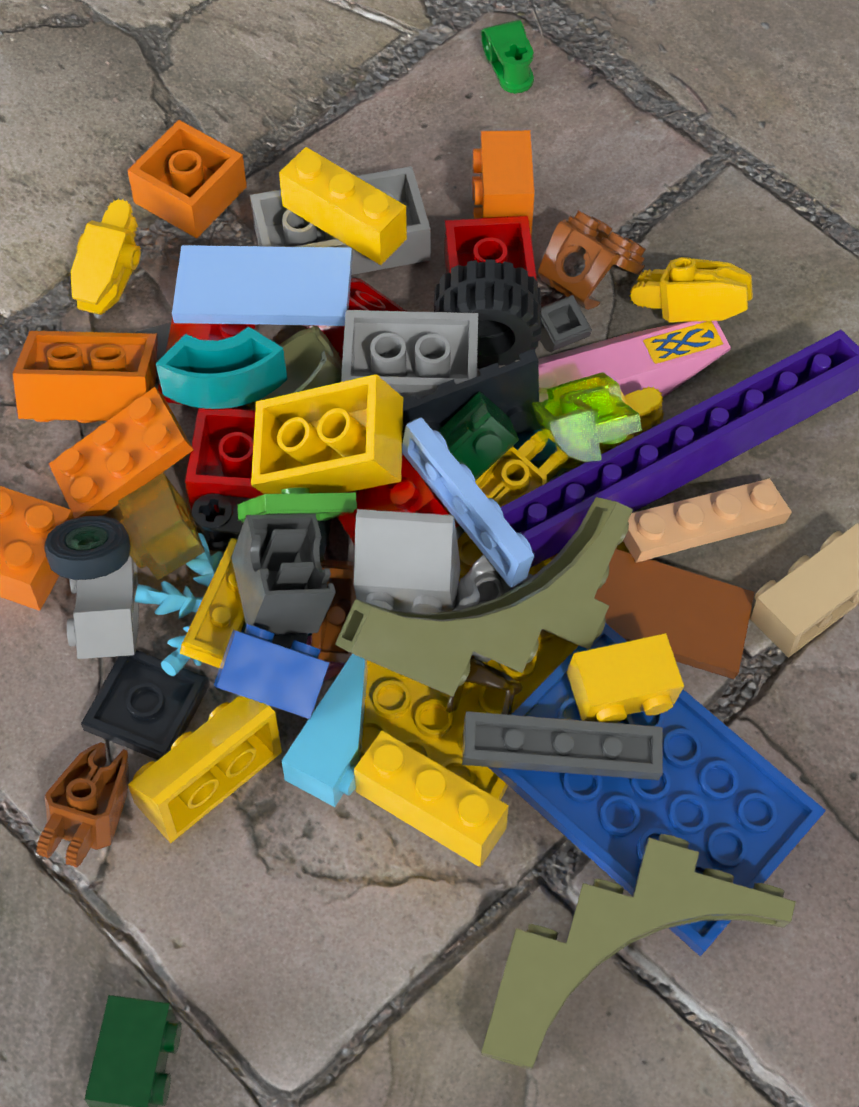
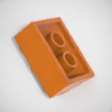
(82, 374)

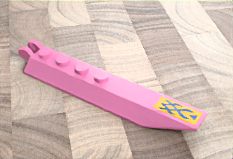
(640, 359)

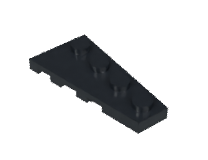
(509, 388)

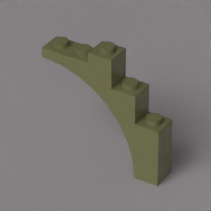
(506, 629)
(666, 895)

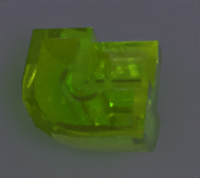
(586, 414)

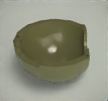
(309, 363)

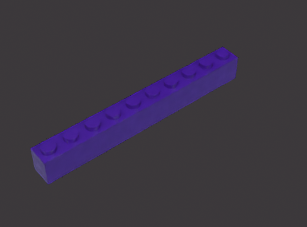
(690, 443)

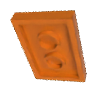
(120, 456)

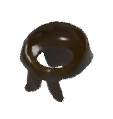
(491, 677)

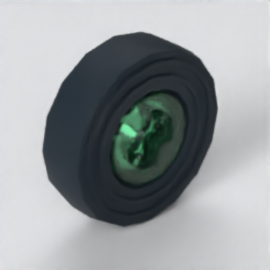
(87, 547)

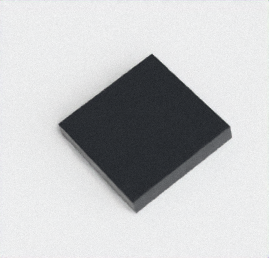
(145, 705)

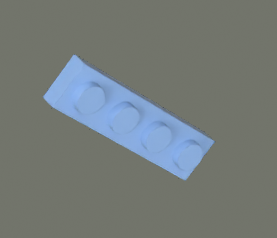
(459, 493)

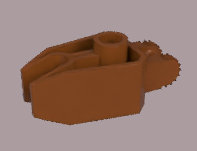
(85, 804)

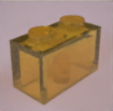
(159, 527)

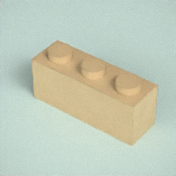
(811, 595)

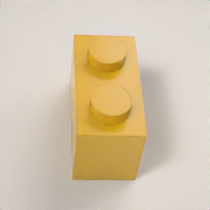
(625, 679)

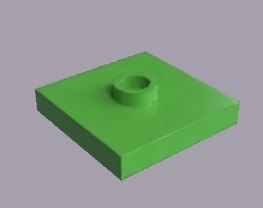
(299, 502)

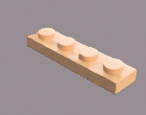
(705, 519)

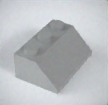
(410, 348)

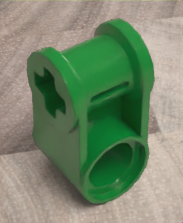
(509, 55)

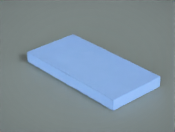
(263, 285)

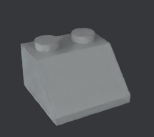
(406, 561)

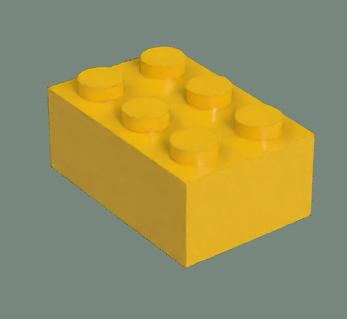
(329, 438)

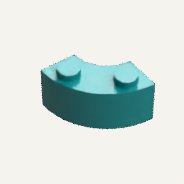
(222, 371)

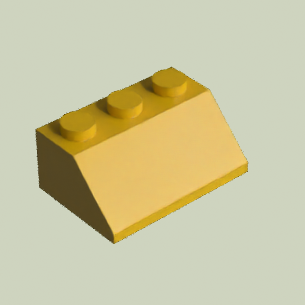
(206, 765)

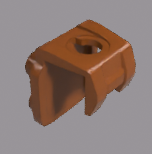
(600, 255)

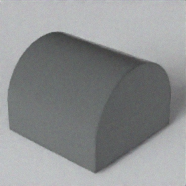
(563, 324)

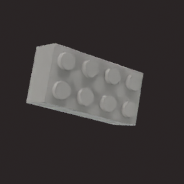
(282, 228)

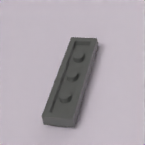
(562, 745)

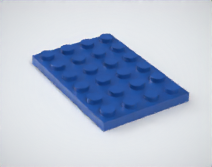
(710, 793)

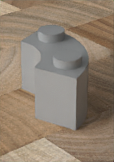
(105, 614)

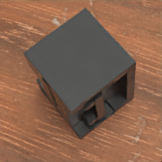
(282, 573)

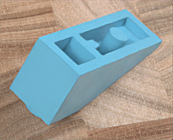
(331, 740)

